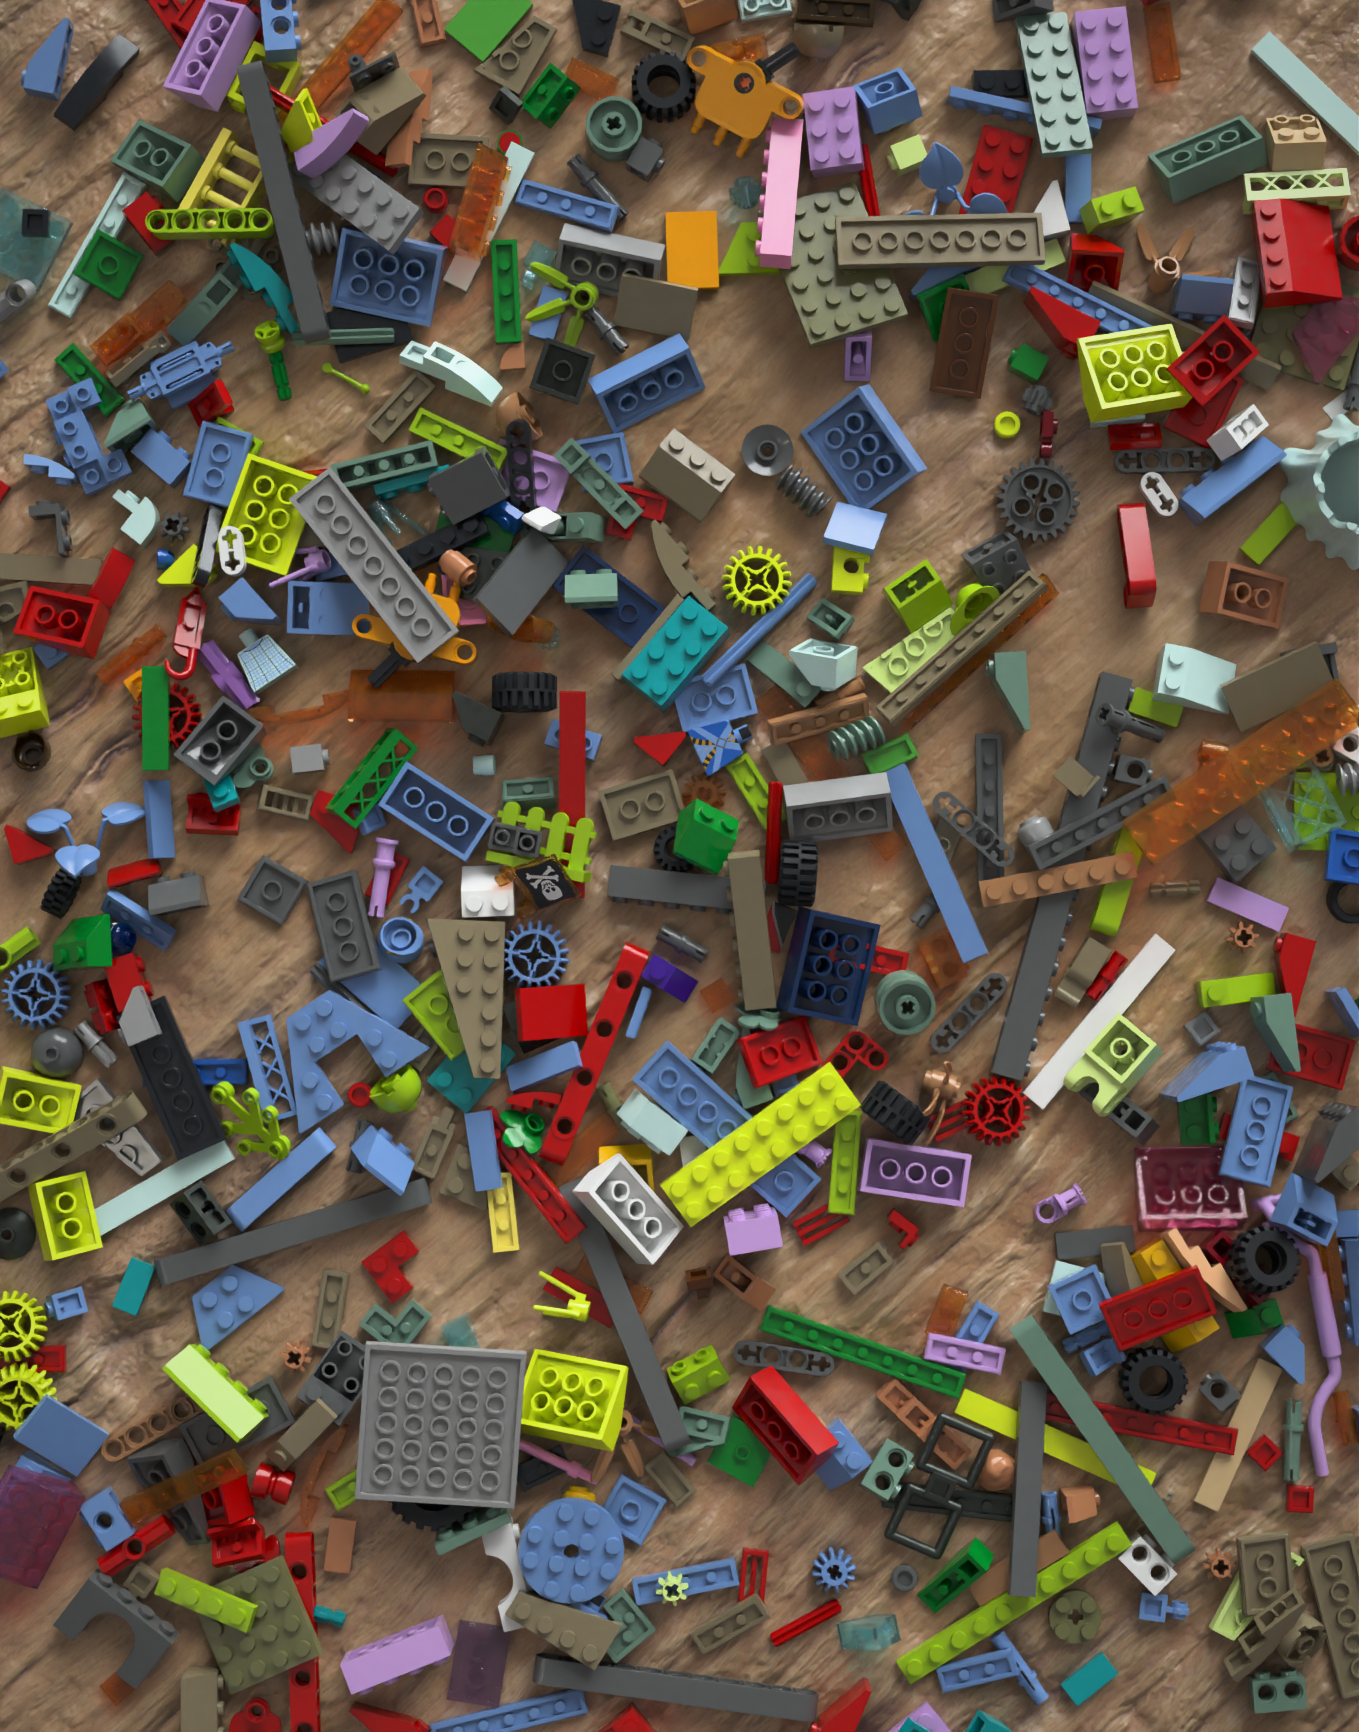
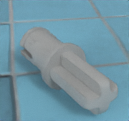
(96, 1044)

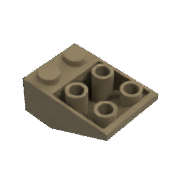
(387, 106)

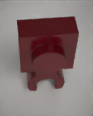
(1048, 427)

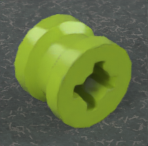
(269, 336)

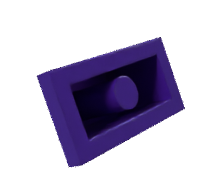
(669, 978)

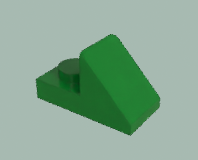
(1254, 1319)

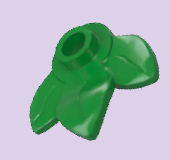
(522, 1130)

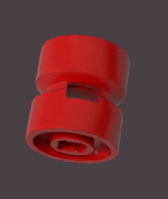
(273, 1483)

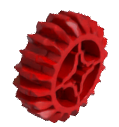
(178, 712)
(978, 1123)

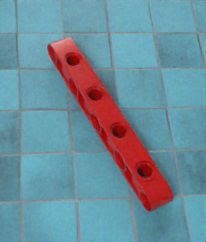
(594, 1054)
(304, 1694)

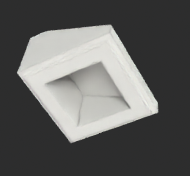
(542, 520)

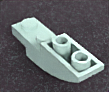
(456, 370)

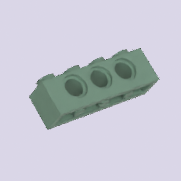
(386, 466)

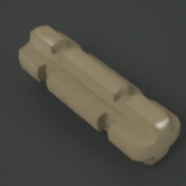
(1175, 887)

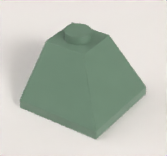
(130, 426)

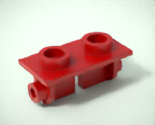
(100, 995)

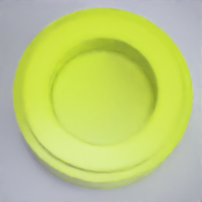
(1006, 425)

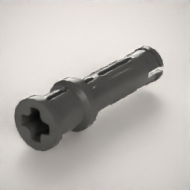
(1122, 721)

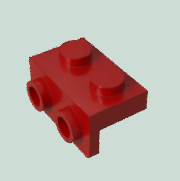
(205, 820)
(237, 1542)

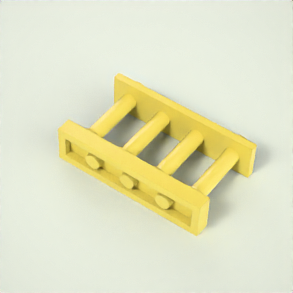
(214, 169)

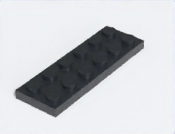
(177, 1086)

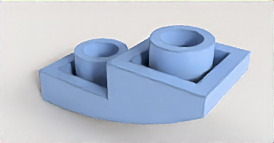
(57, 472)

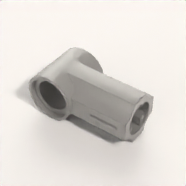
(11, 301)

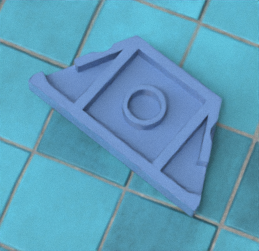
(230, 1302)

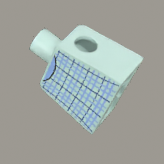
(263, 661)

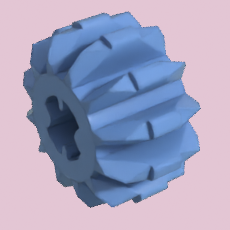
(844, 1568)

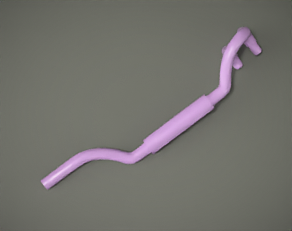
(1326, 1330)

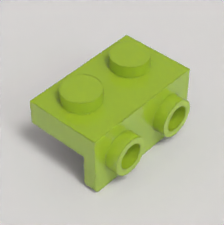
(698, 1374)

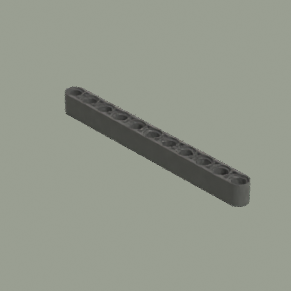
(283, 202)
(291, 1232)
(629, 1325)
(677, 1687)

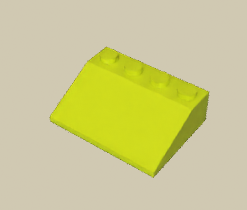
(1128, 373)
(266, 515)
(573, 1399)

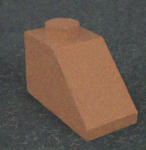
(744, 1282)
(1079, 1502)

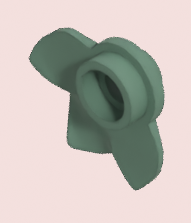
(246, 774)
(764, 1018)

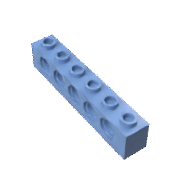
(280, 46)

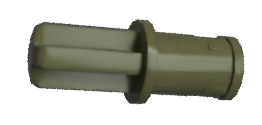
(611, 1103)

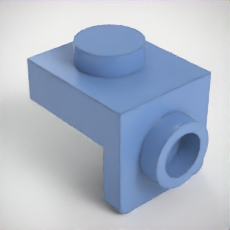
(1101, 1356)

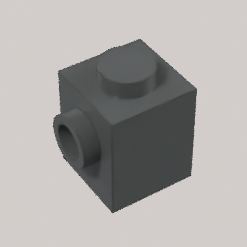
(646, 159)

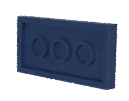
(636, 608)

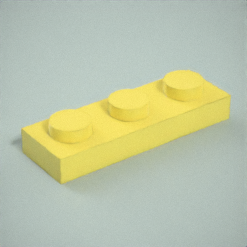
(503, 1216)

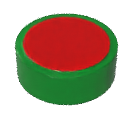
(505, 139)

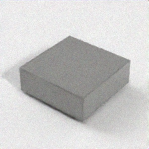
(1201, 1028)

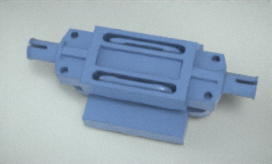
(182, 373)

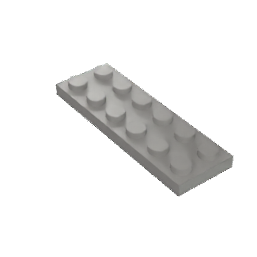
(363, 201)

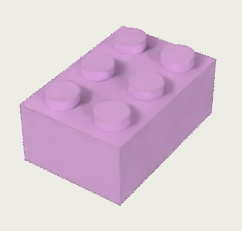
(833, 132)

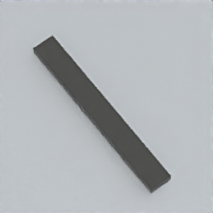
(1027, 1489)

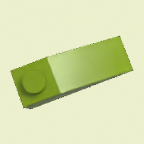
(1234, 989)

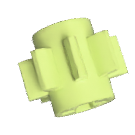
(670, 1581)

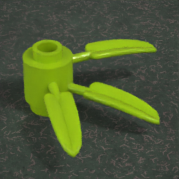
(558, 306)

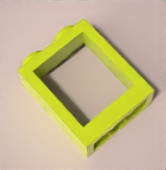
(257, 52)

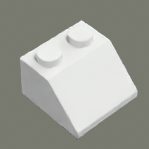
(482, 894)

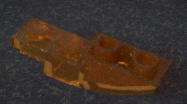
(139, 324)

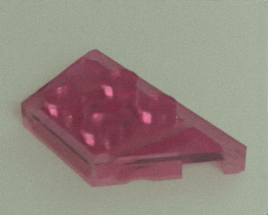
(1326, 333)

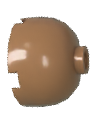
(516, 407)

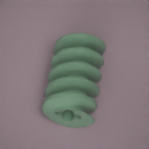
(855, 736)

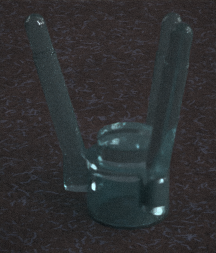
(382, 513)

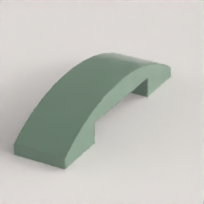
(598, 483)

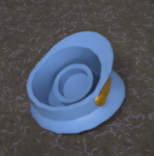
(401, 940)

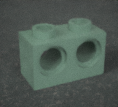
(882, 1467)
(1276, 1699)

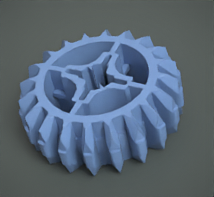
(557, 959)
(39, 983)

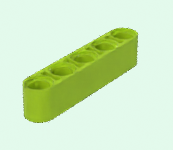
(199, 219)
(1114, 895)

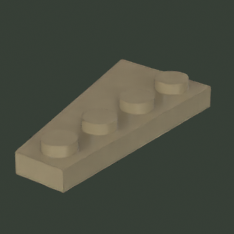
(569, 1629)

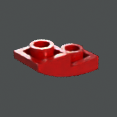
(112, 577)
(526, 1099)

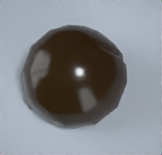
(31, 751)

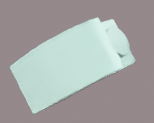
(143, 521)

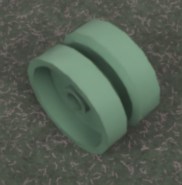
(627, 131)
(919, 1005)

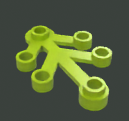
(273, 1142)

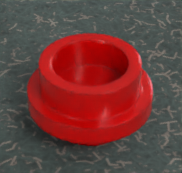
(435, 200)
(359, 1095)

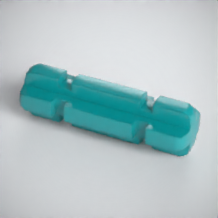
(325, 1615)

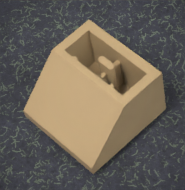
(1295, 143)

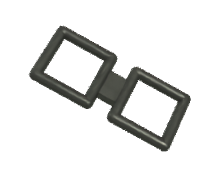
(939, 1485)

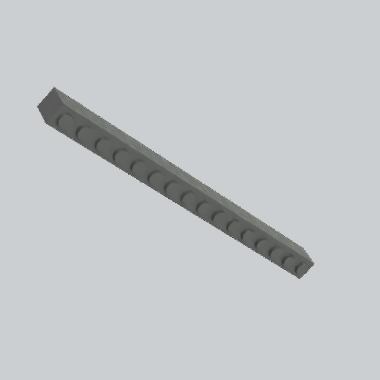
(1052, 910)

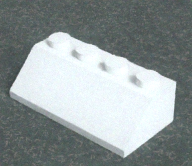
(628, 1209)

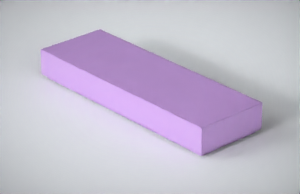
(1247, 904)
(964, 1353)

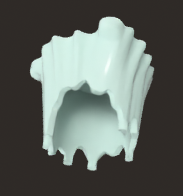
(1325, 489)

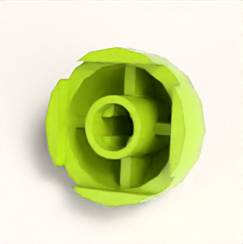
(398, 1091)

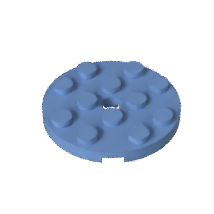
(564, 1524)

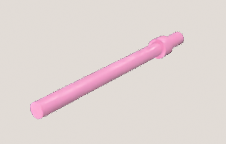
(572, 1468)

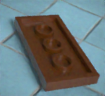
(964, 342)

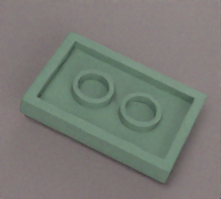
(476, 1525)

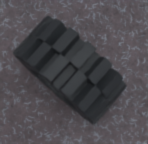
(662, 856)
(60, 893)

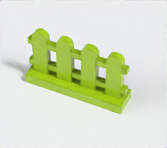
(556, 841)

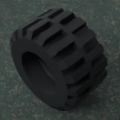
(663, 66)
(524, 692)
(797, 873)
(895, 1112)
(1282, 1255)
(1173, 1389)

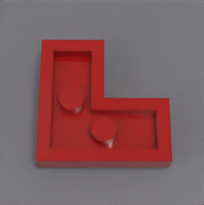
(651, 503)
(385, 1264)

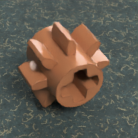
(1236, 932)
(295, 1349)
(1224, 1570)

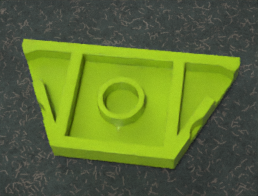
(741, 257)

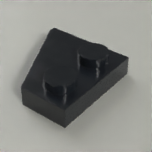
(596, 24)

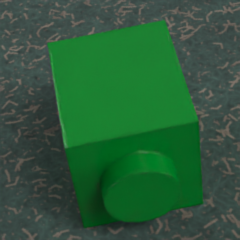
(1027, 363)

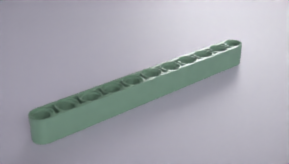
(1102, 1439)

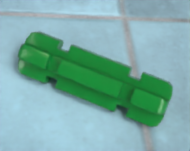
(280, 376)

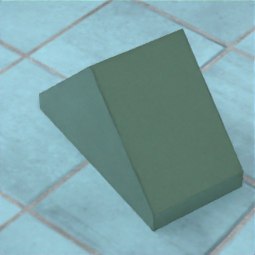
(830, 619)

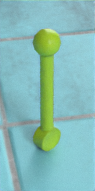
(327, 368)

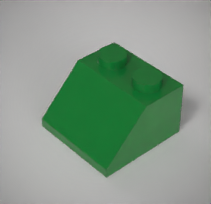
(705, 836)
(84, 945)

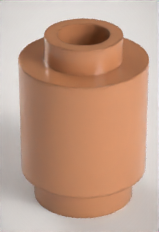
(458, 567)

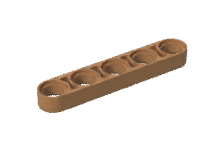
(149, 1431)

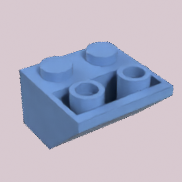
(1306, 1211)

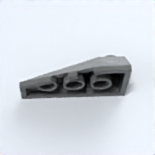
(162, 1462)

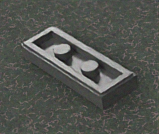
(1088, 1242)

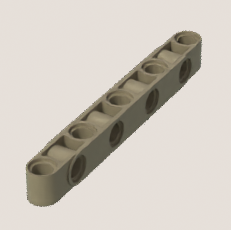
(78, 1136)

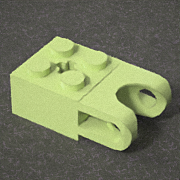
(1110, 1068)

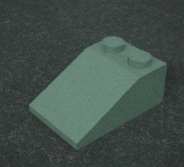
(159, 160)
(1010, 683)

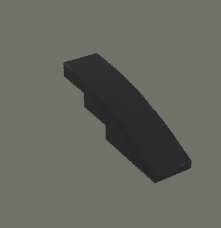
(96, 82)

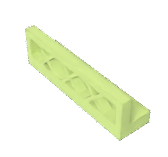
(1321, 194)

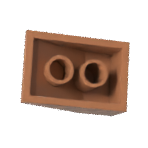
(1243, 594)

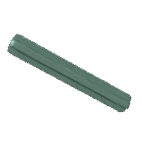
(350, 336)

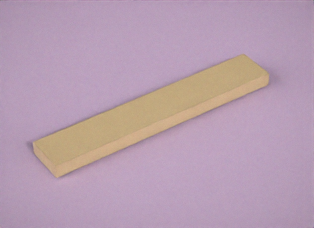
(1244, 1418)

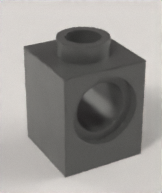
(1120, 771)
(1228, 1400)

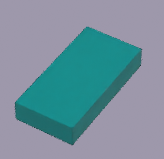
(134, 1286)
(1089, 1678)

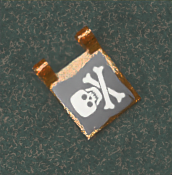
(541, 882)

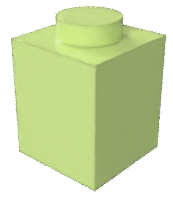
(906, 155)

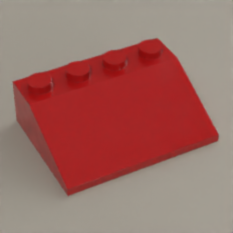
(1295, 253)

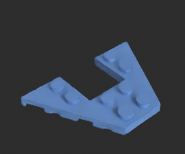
(324, 1027)

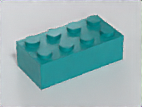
(676, 654)

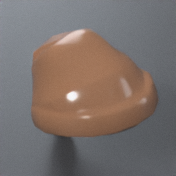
(997, 1471)

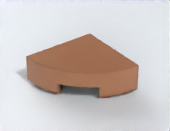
(513, 358)

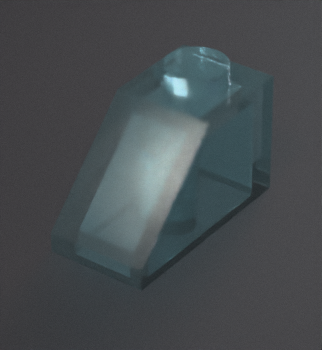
(869, 1632)

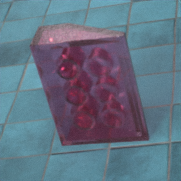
(1185, 1192)
(33, 1522)

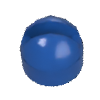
(165, 559)

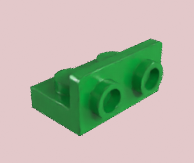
(550, 95)
(1197, 1120)

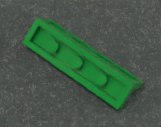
(363, 772)

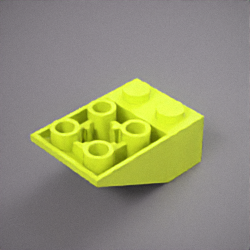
(21, 694)

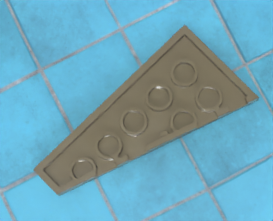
(473, 975)

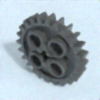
(1058, 508)

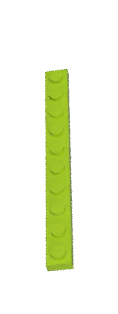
(1006, 1608)

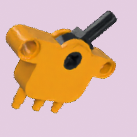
(741, 108)
(383, 635)

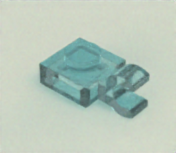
(537, 253)

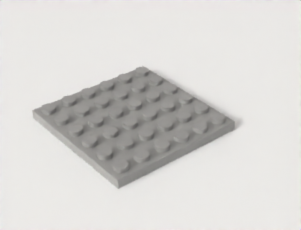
(440, 1424)

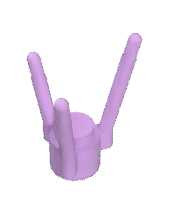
(316, 563)

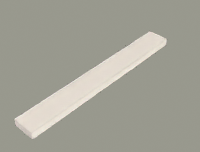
(1114, 1000)

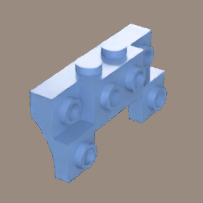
(80, 441)

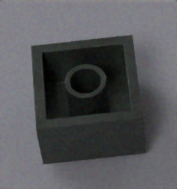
(562, 371)

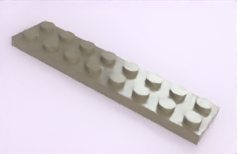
(939, 240)

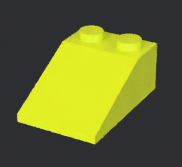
(36, 1100)

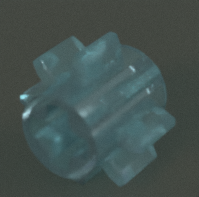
(745, 192)

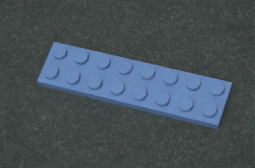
(713, 1115)

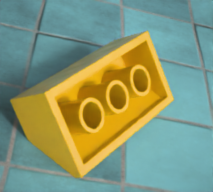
(1155, 1262)

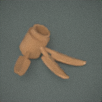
(1167, 269)
(940, 1086)
(628, 1447)

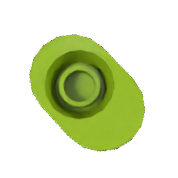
(970, 603)

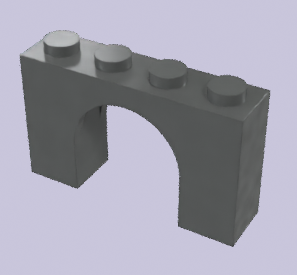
(104, 1596)

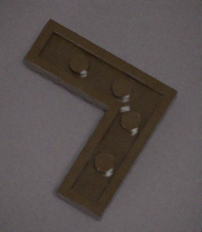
(837, 12)

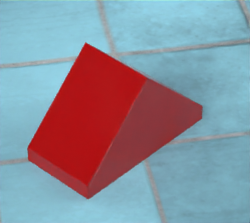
(660, 746)
(25, 847)

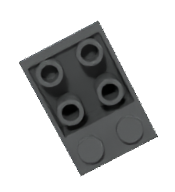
(337, 1377)

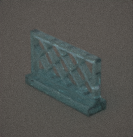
(1282, 818)

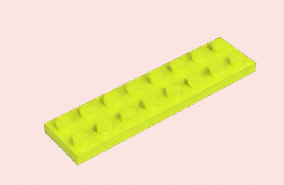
(760, 1144)

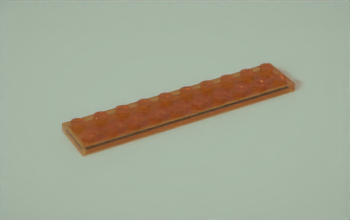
(1243, 771)

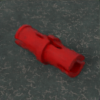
(1106, 976)

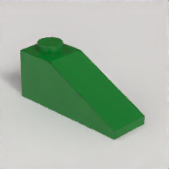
(956, 1575)

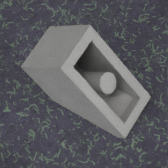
(138, 1019)

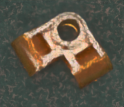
(531, 630)

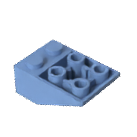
(325, 608)

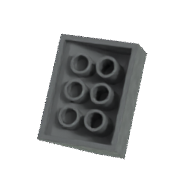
(1329, 1141)

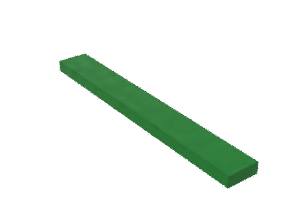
(863, 1351)

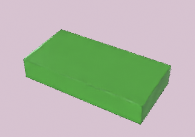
(890, 755)

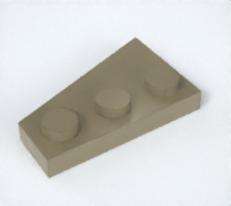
(518, 57)

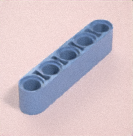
(280, 1179)

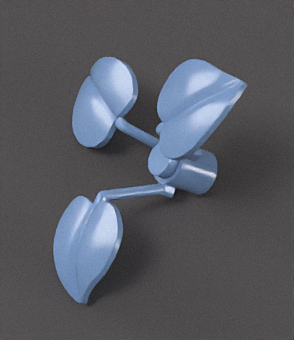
(943, 172)
(82, 859)

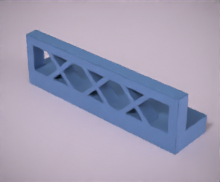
(257, 1065)

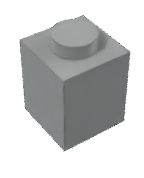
(309, 759)

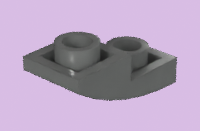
(515, 839)

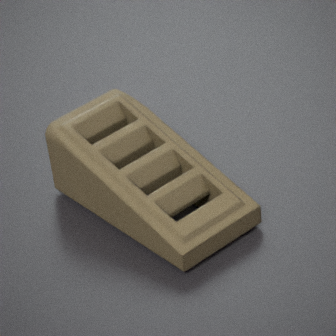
(261, 804)

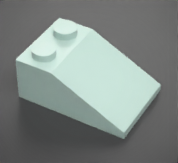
(1192, 679)

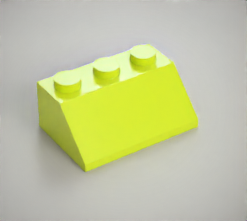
(64, 1216)

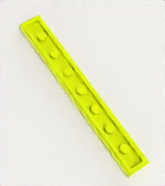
(1056, 1442)

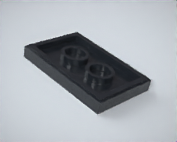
(351, 319)

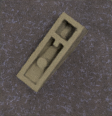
(301, 1434)

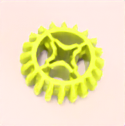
(747, 572)
(20, 1318)
(9, 1397)

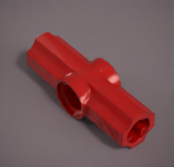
(148, 1536)

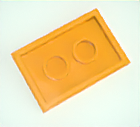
(692, 249)

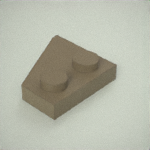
(460, 1180)

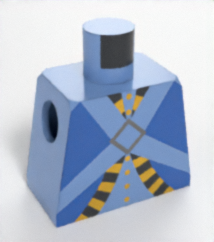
(718, 744)

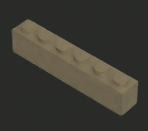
(751, 930)

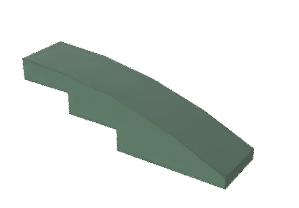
(715, 1046)

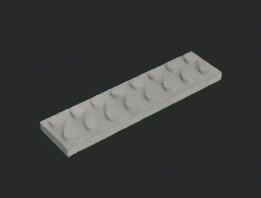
(374, 565)

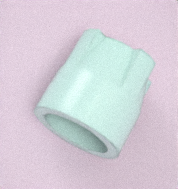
(484, 765)

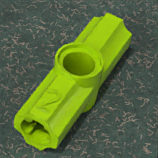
(18, 947)

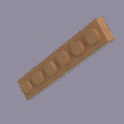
(1057, 879)

